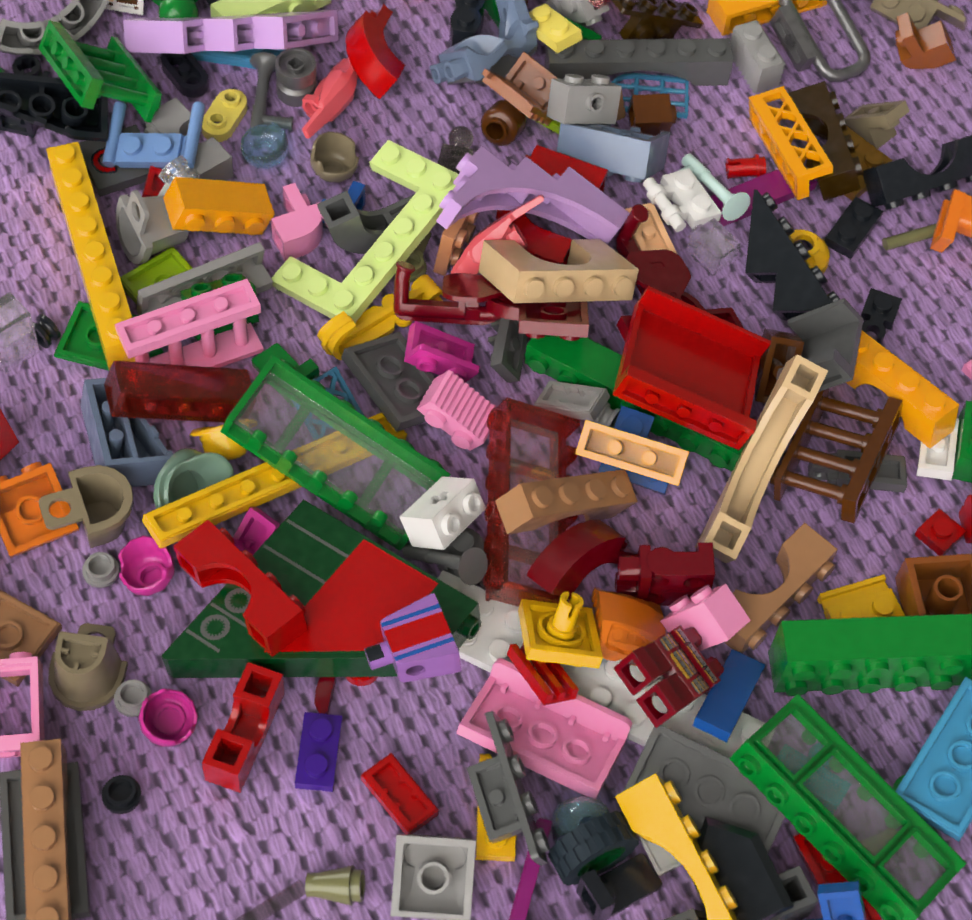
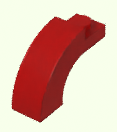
(370, 53)

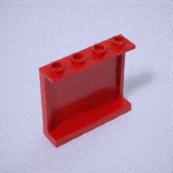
(691, 368)

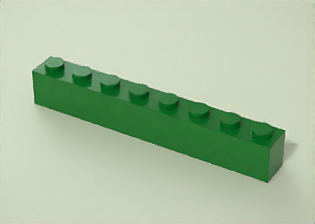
(597, 366)

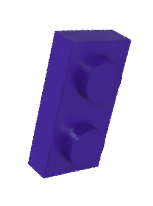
(318, 752)

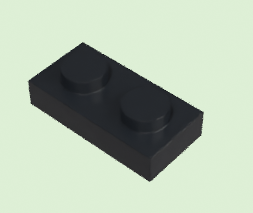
(853, 227)

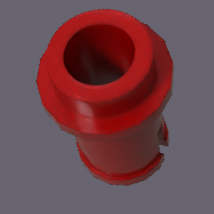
(746, 167)

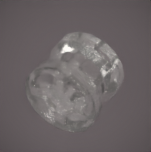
(177, 168)

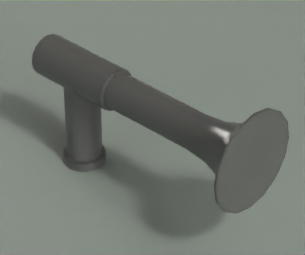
(265, 65)
(470, 566)

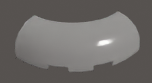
(25, 37)

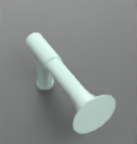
(734, 204)

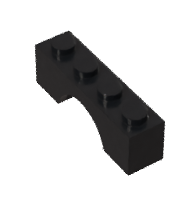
(896, 179)

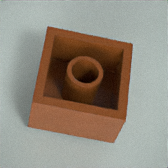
(935, 585)

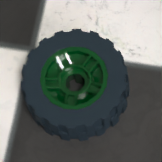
(593, 845)

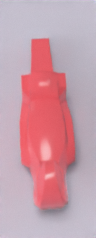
(330, 97)
(498, 230)

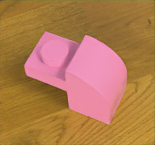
(300, 228)

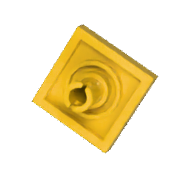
(560, 632)

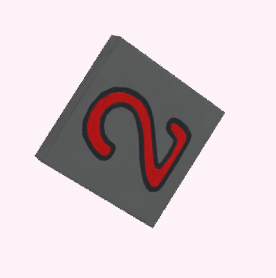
(107, 179)

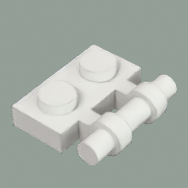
(688, 196)

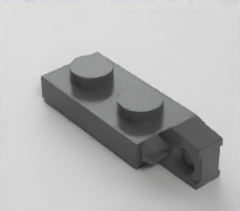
(890, 477)

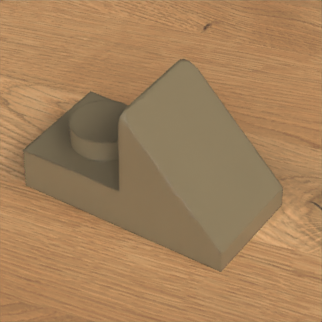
(877, 121)

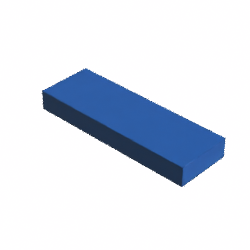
(729, 696)

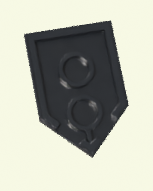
(745, 870)

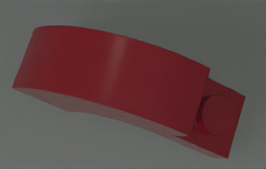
(576, 554)

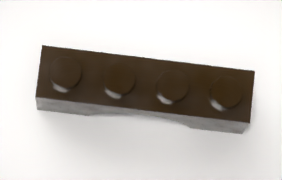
(819, 112)

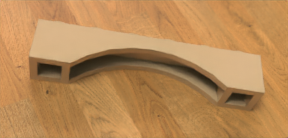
(743, 492)

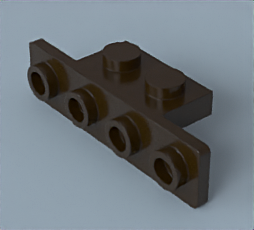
(656, 18)

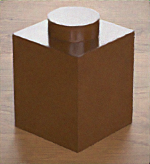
(652, 113)

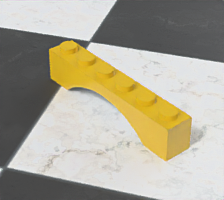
(655, 817)

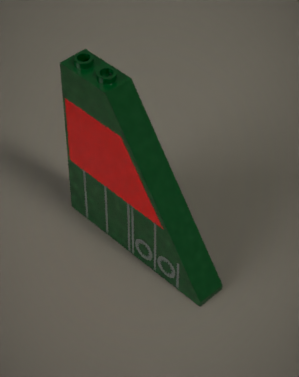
(346, 592)

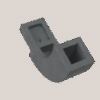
(354, 228)

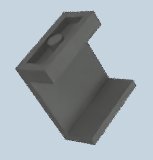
(830, 340)

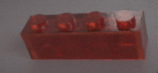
(174, 391)

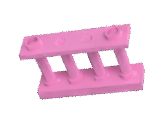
(195, 317)

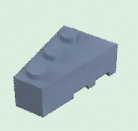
(615, 149)
(121, 442)

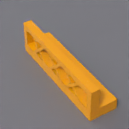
(788, 157)

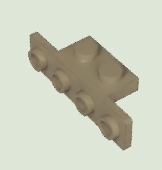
(920, 11)

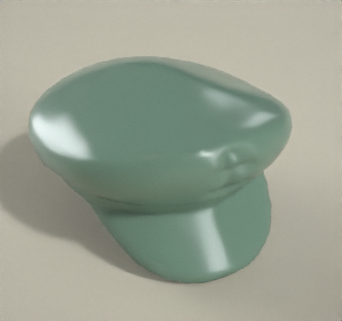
(188, 473)

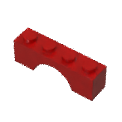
(213, 559)

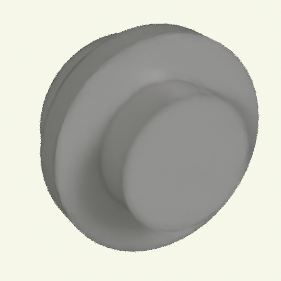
(100, 570)
(130, 696)

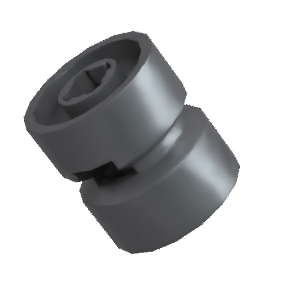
(295, 75)

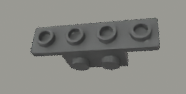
(501, 794)

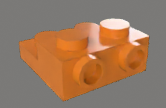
(20, 514)

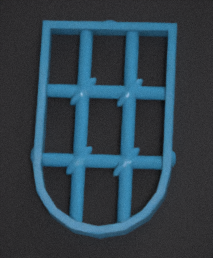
(638, 88)

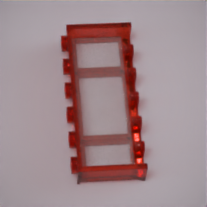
(522, 448)

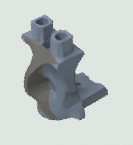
(470, 57)

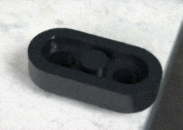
(188, 76)

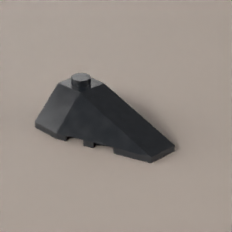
(52, 106)

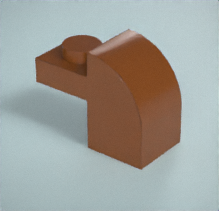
(924, 47)

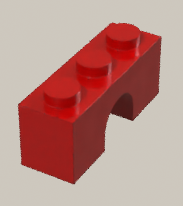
(237, 746)

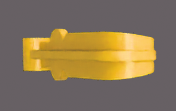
(374, 323)

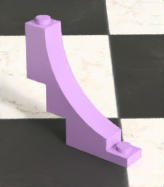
(230, 32)

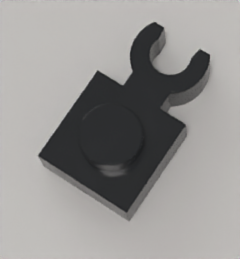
(879, 313)

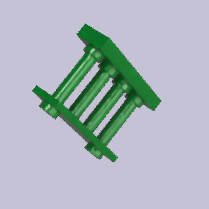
(99, 71)

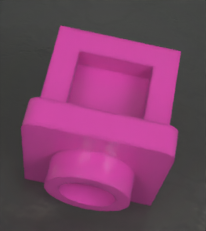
(254, 530)

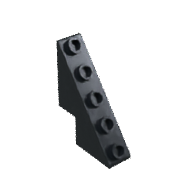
(779, 260)

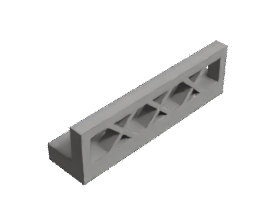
(244, 261)

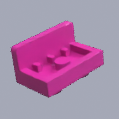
(439, 352)

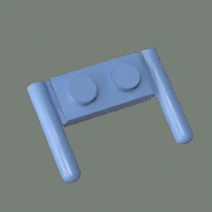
(151, 149)

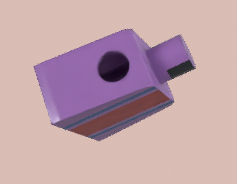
(416, 642)

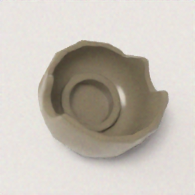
(334, 157)

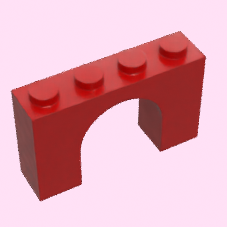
(541, 242)

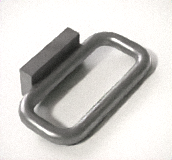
(803, 49)

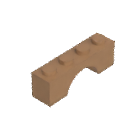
(546, 501)
(802, 561)

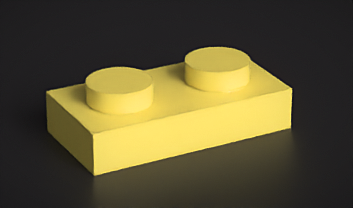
(555, 29)

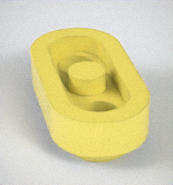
(228, 109)

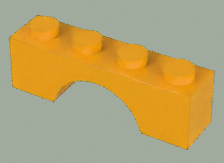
(925, 408)

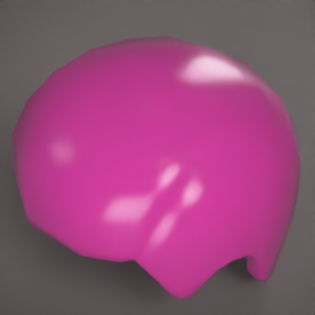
(145, 566)
(167, 717)

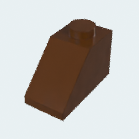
(782, 349)

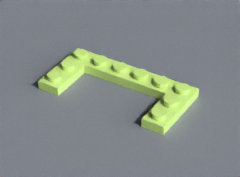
(395, 244)

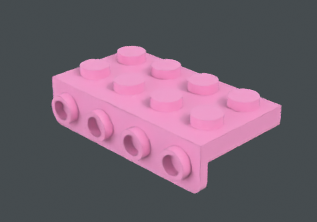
(563, 741)

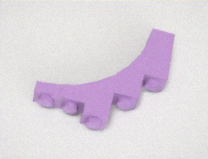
(568, 199)

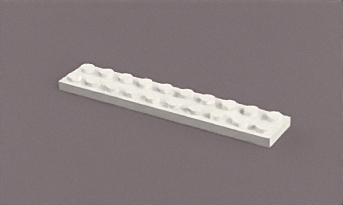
(502, 628)

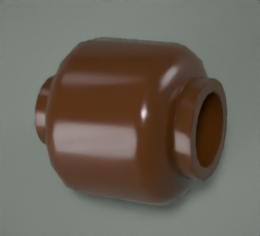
(502, 123)

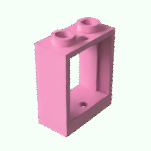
(20, 665)

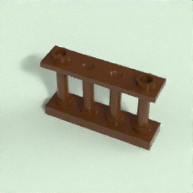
(861, 470)

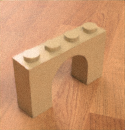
(591, 273)

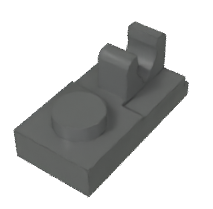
(507, 349)

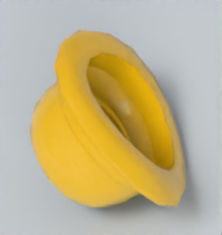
(217, 442)

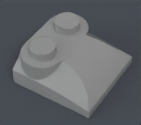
(433, 877)

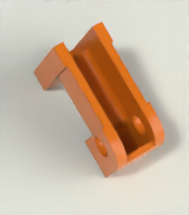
(953, 218)

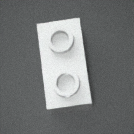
(442, 513)

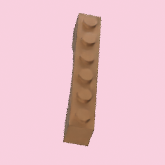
(45, 829)

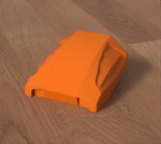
(625, 623)

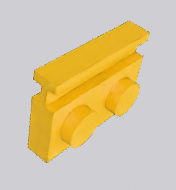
(861, 600)

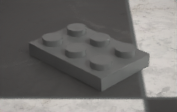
(389, 380)

